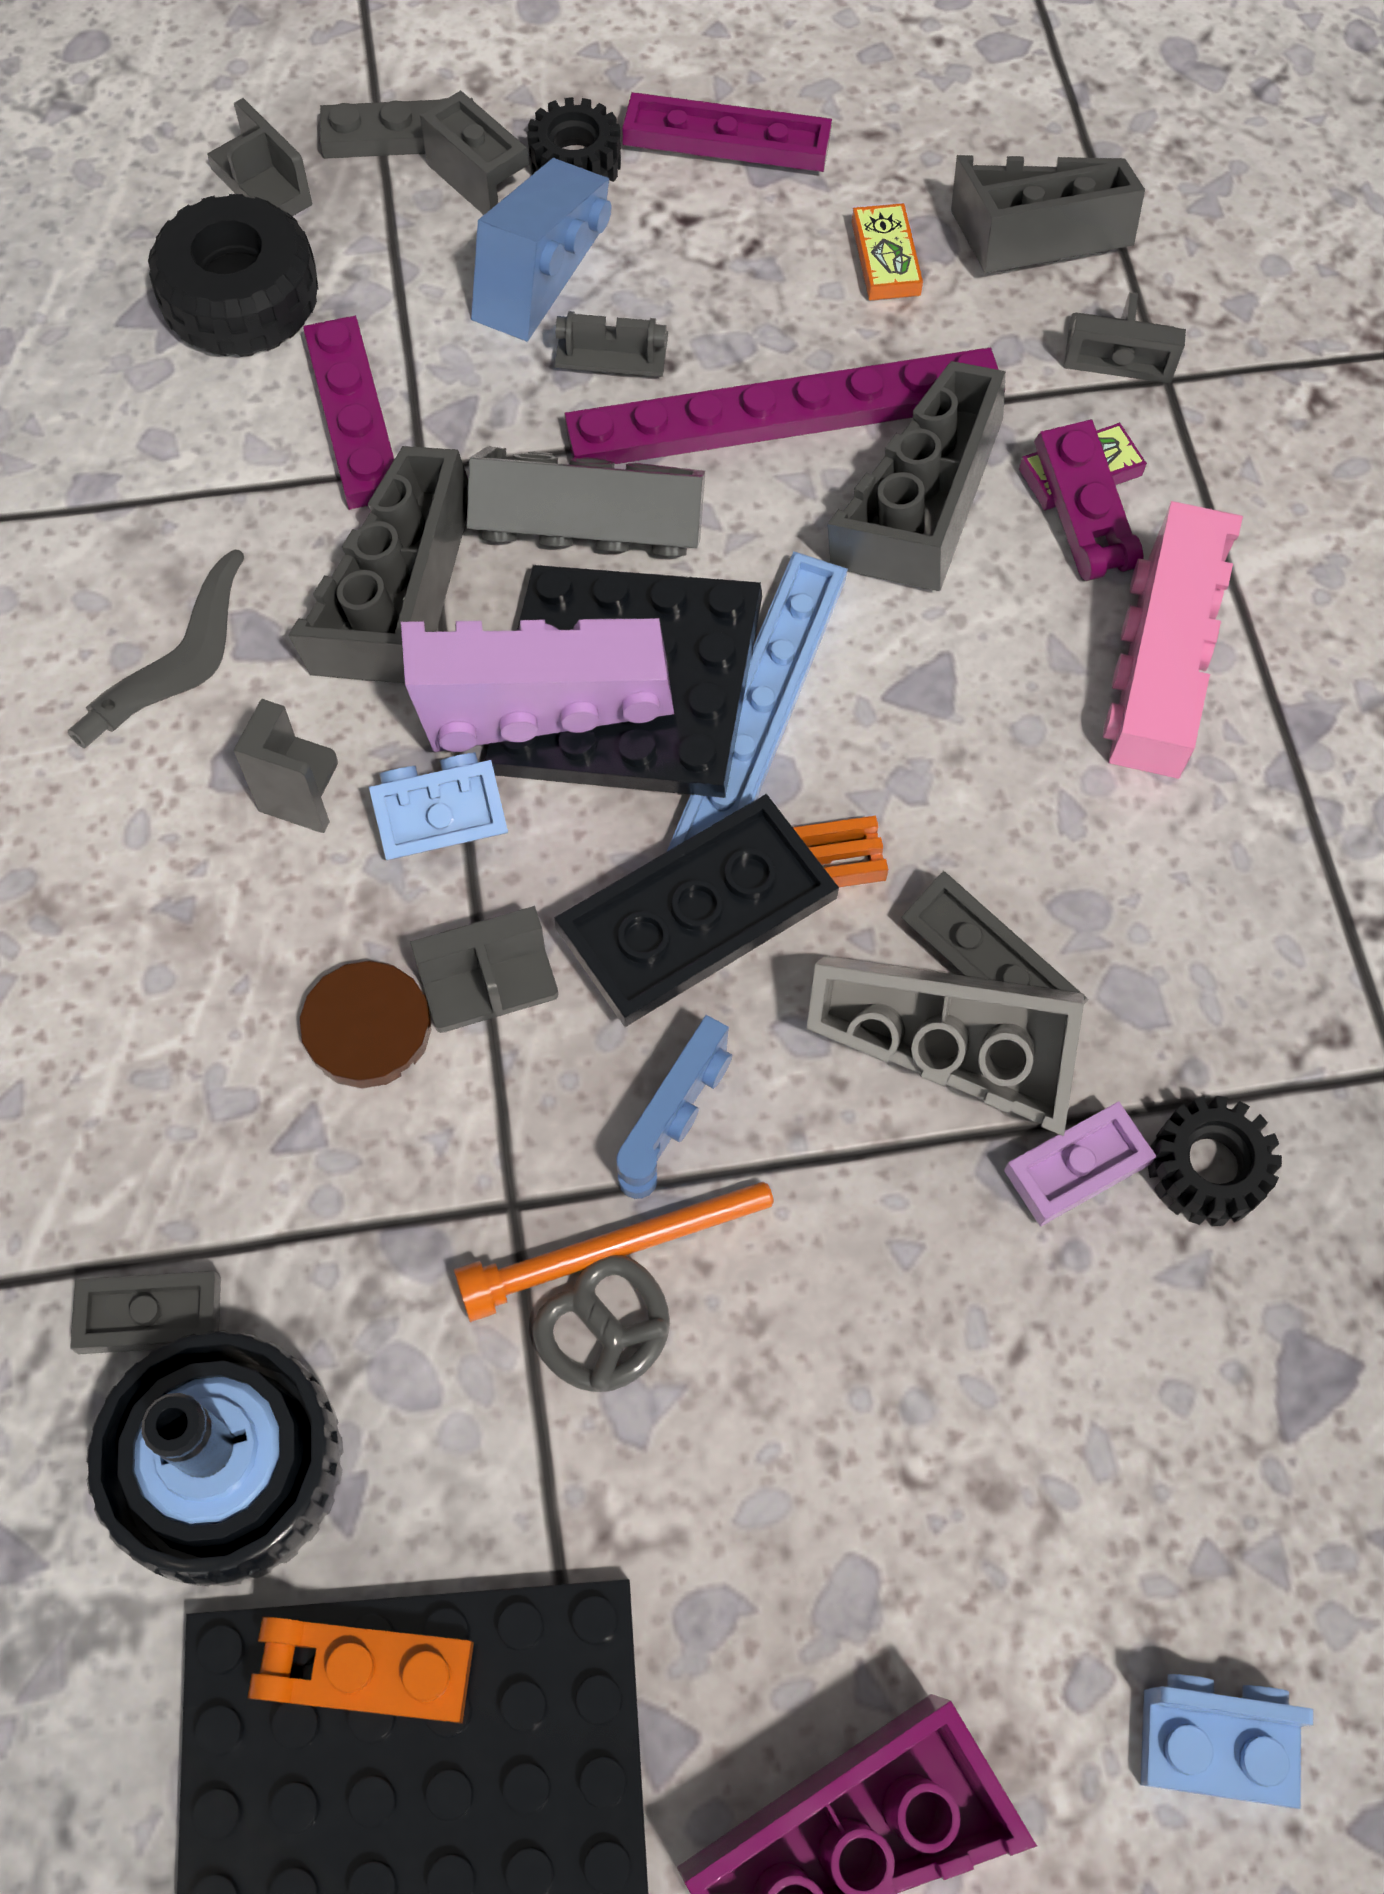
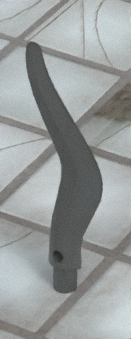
(178, 671)

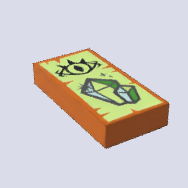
(887, 251)

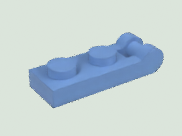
(672, 1107)

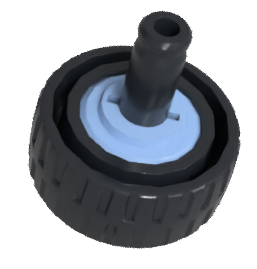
(214, 1459)

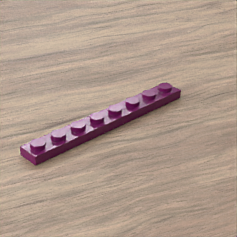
(759, 410)

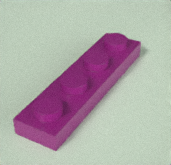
(727, 131)
(350, 407)

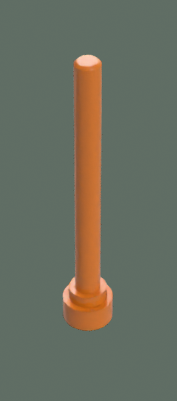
(488, 1286)

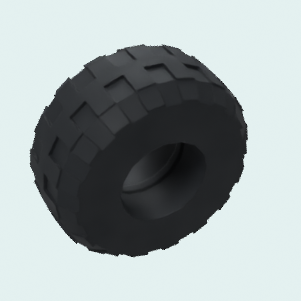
(233, 275)

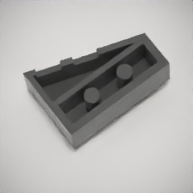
(1044, 212)

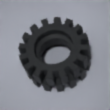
(576, 126)
(1230, 1127)

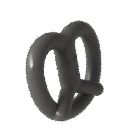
(605, 1327)

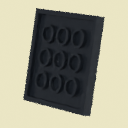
(708, 650)

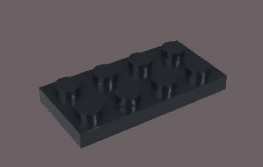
(695, 909)

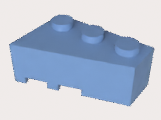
(535, 244)

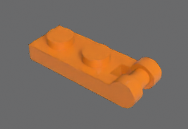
(365, 1670)

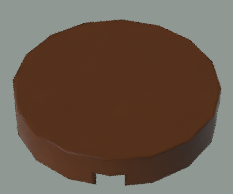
(365, 1024)

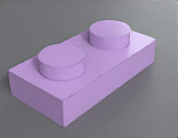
(1080, 1163)

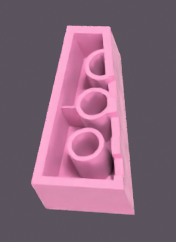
(1170, 640)

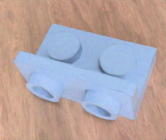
(437, 807)
(1223, 1742)

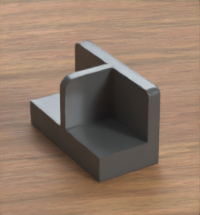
(470, 149)
(262, 163)
(1124, 345)
(284, 770)
(485, 969)

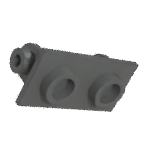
(628, 348)

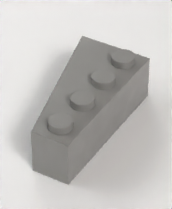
(960, 1031)

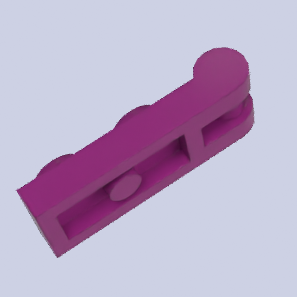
(1087, 499)

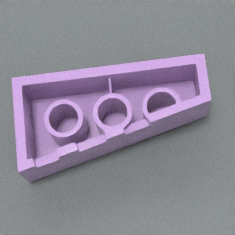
(533, 680)

